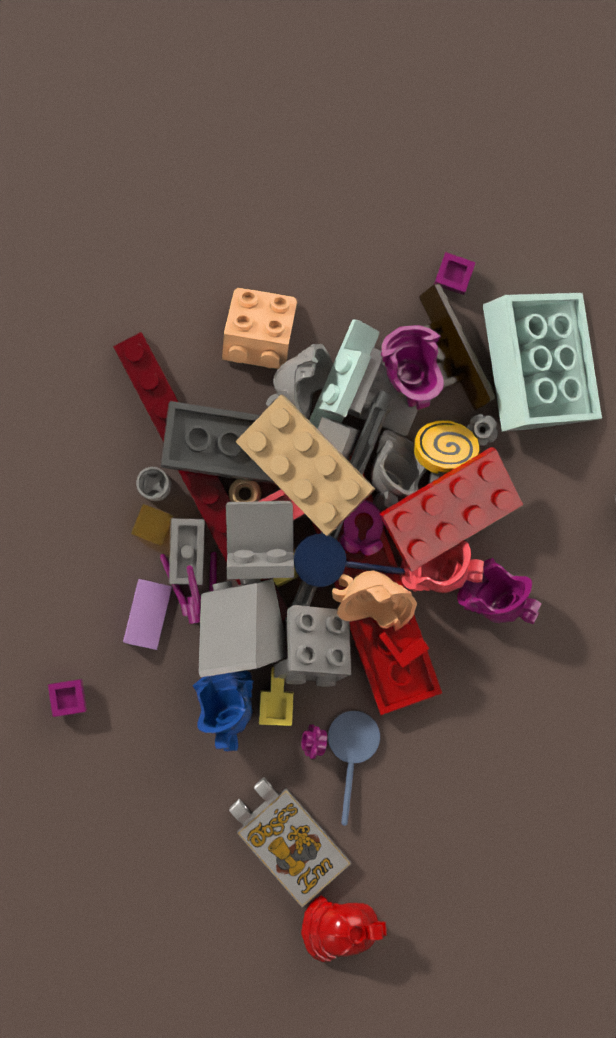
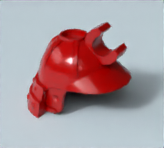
(339, 929)

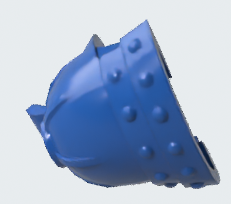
(225, 706)

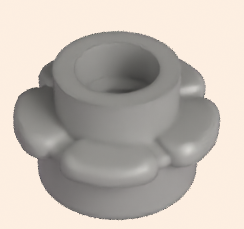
(490, 426)

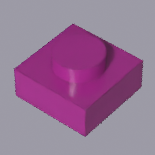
(454, 273)
(67, 697)

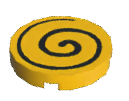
(444, 446)

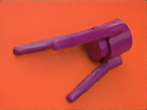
(193, 606)

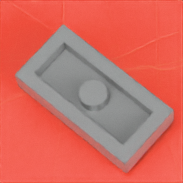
(186, 550)

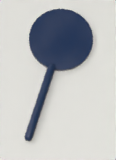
(322, 560)

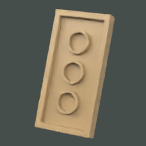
(305, 465)

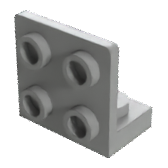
(374, 381)
(259, 540)

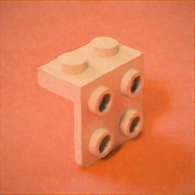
(258, 328)

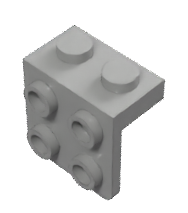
(316, 647)

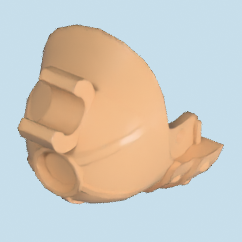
(375, 597)

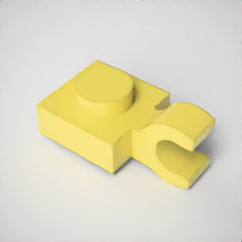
(277, 704)

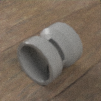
(149, 480)

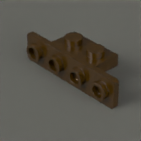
(455, 355)

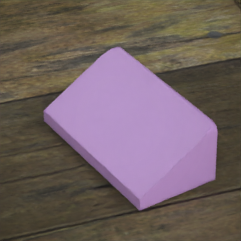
(147, 614)

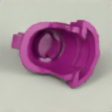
(412, 364)
(500, 595)

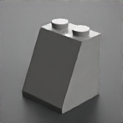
(240, 627)

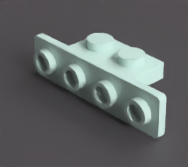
(345, 373)

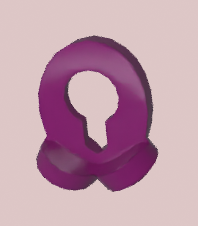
(372, 542)

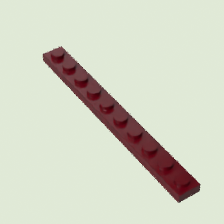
(155, 395)

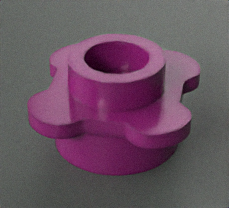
(314, 741)

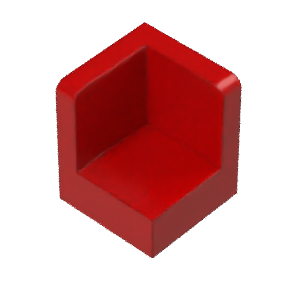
(403, 644)

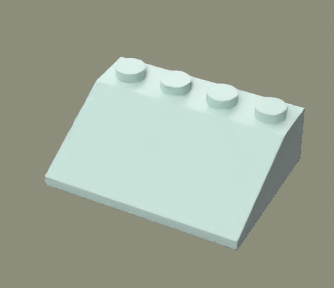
(541, 360)

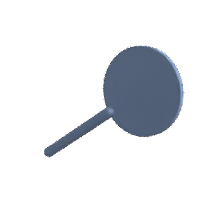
(354, 740)

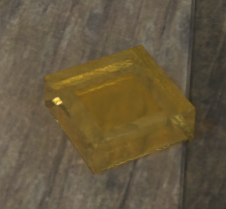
(152, 524)

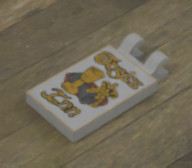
(289, 842)

